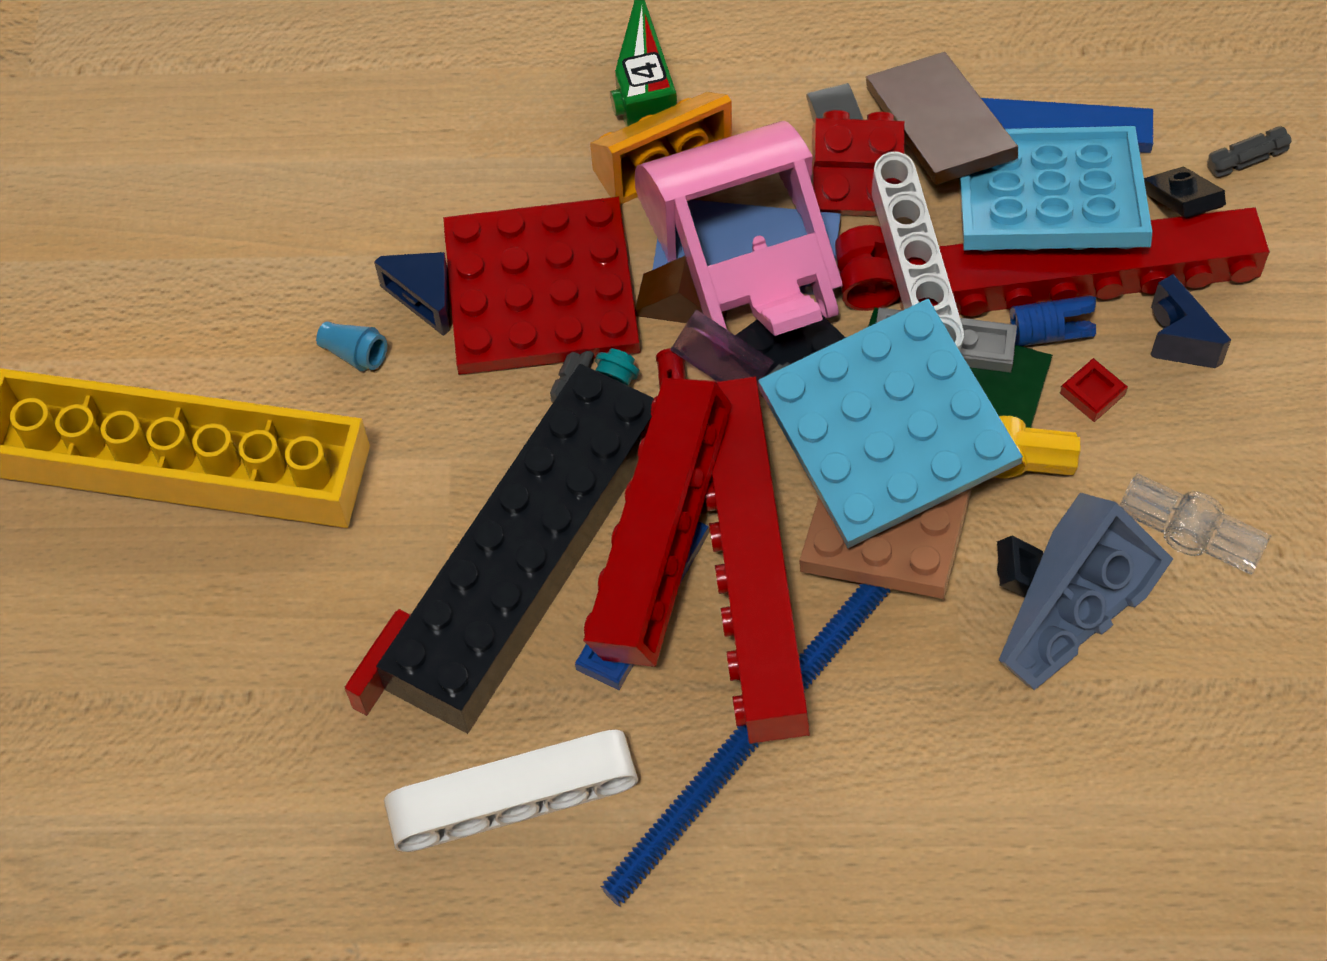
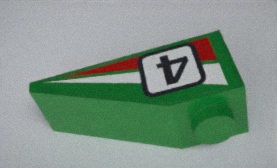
(641, 71)

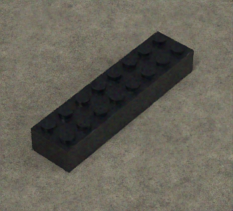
(518, 550)

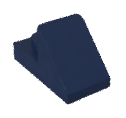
(1190, 331)

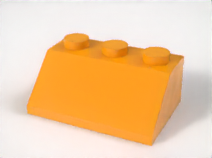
(655, 136)

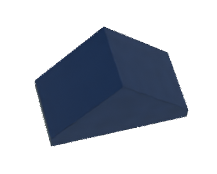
(419, 284)

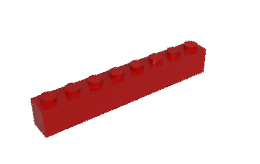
(1194, 249)
(754, 576)

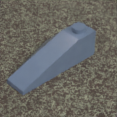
(1085, 578)

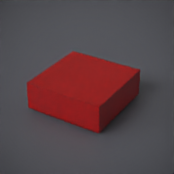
(1093, 390)

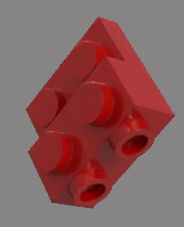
(846, 157)

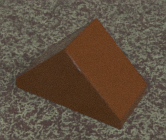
(669, 293)

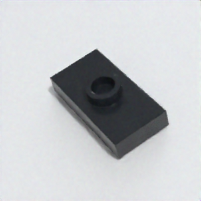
(1185, 192)

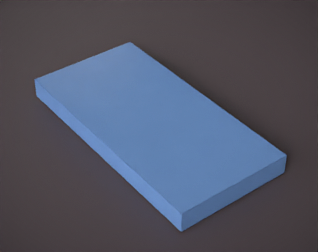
(729, 230)

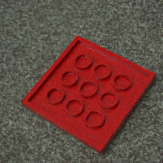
(539, 285)

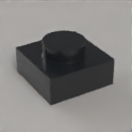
(1017, 564)

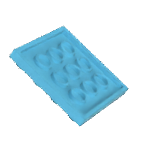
(1061, 192)
(889, 422)

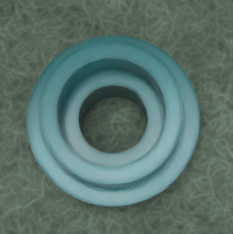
(617, 366)

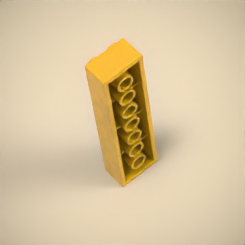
(180, 448)

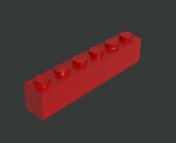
(657, 522)

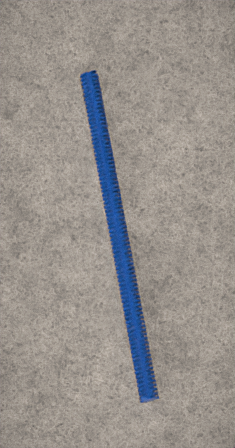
(811, 663)

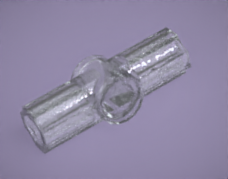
(1194, 523)

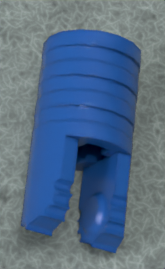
(1046, 323)

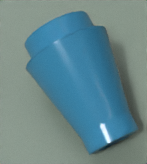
(356, 345)

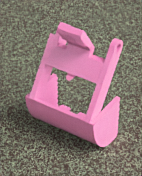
(768, 275)

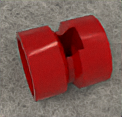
(865, 269)

